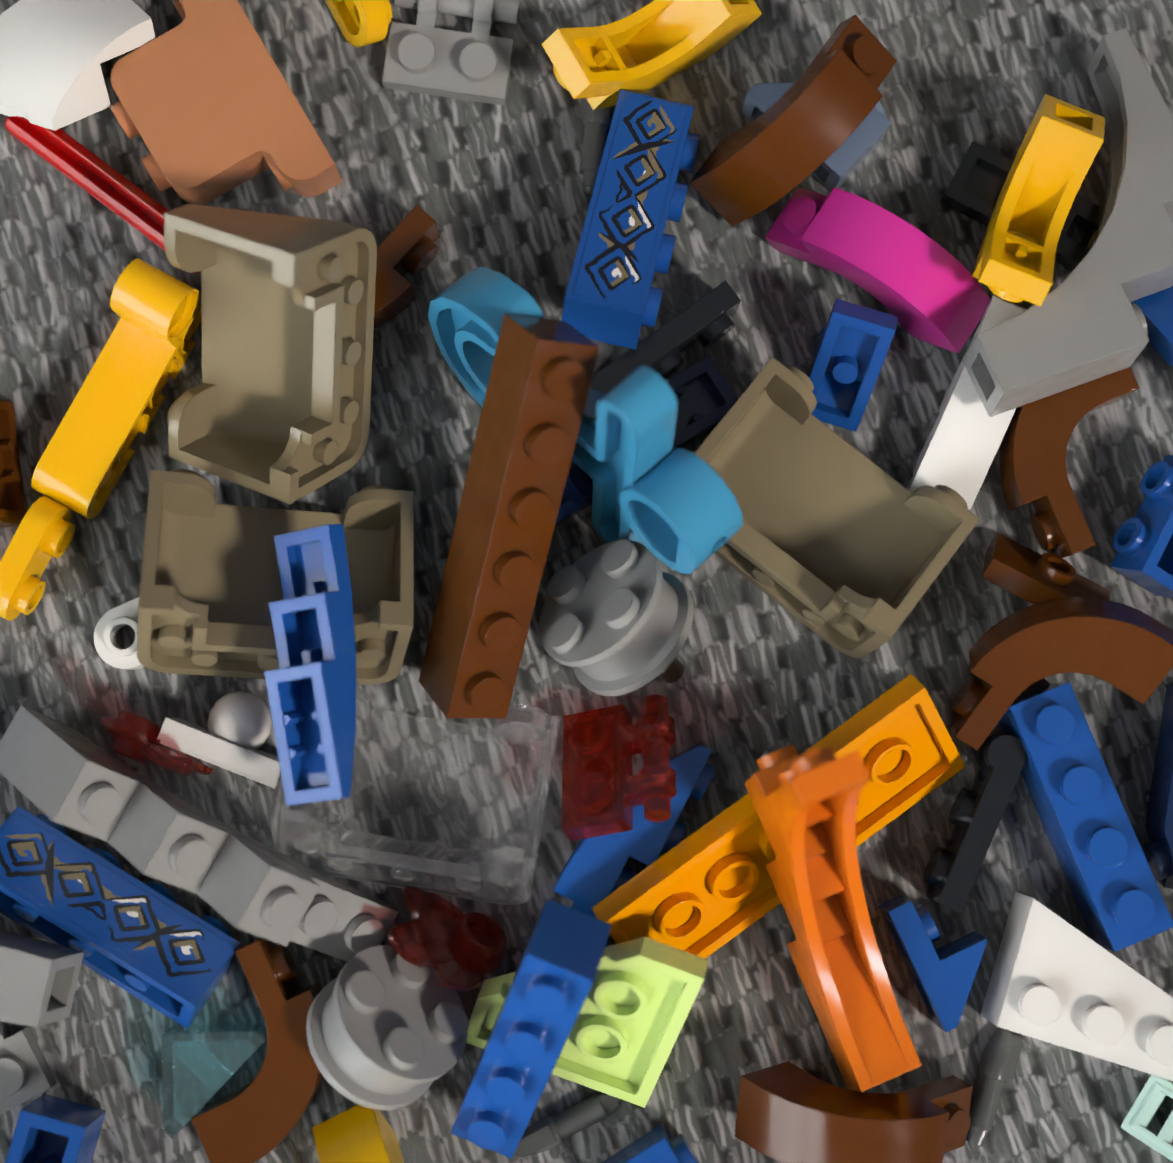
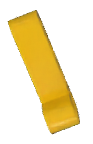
(121, 388)

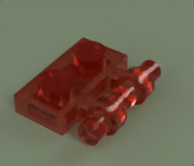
(598, 768)

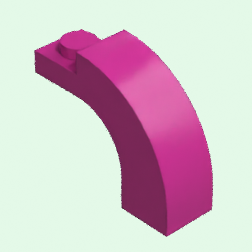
(886, 258)

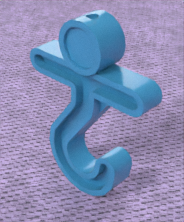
(624, 439)

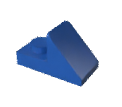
(849, 362)
(940, 974)

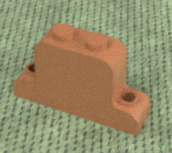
(216, 109)

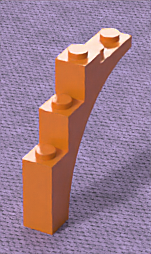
(811, 825)

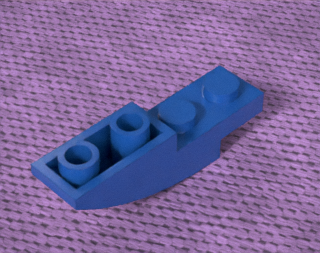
(599, 862)

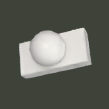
(236, 730)

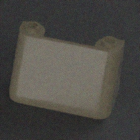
(280, 347)
(823, 520)
(217, 570)

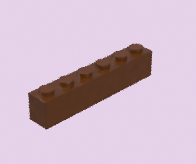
(507, 514)

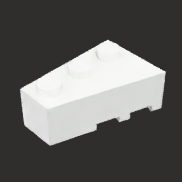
(1076, 993)

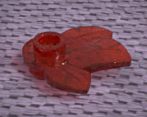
(138, 741)
(446, 939)

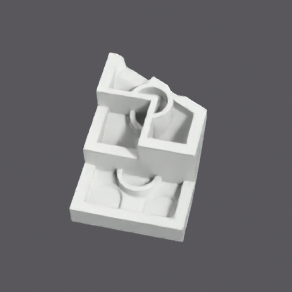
(55, 56)

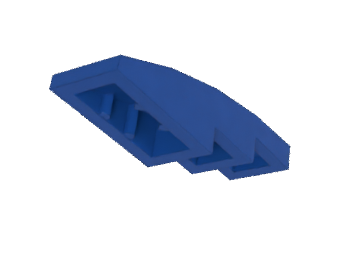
(316, 651)

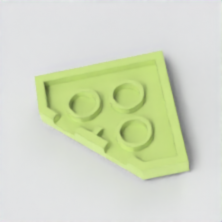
(625, 1020)

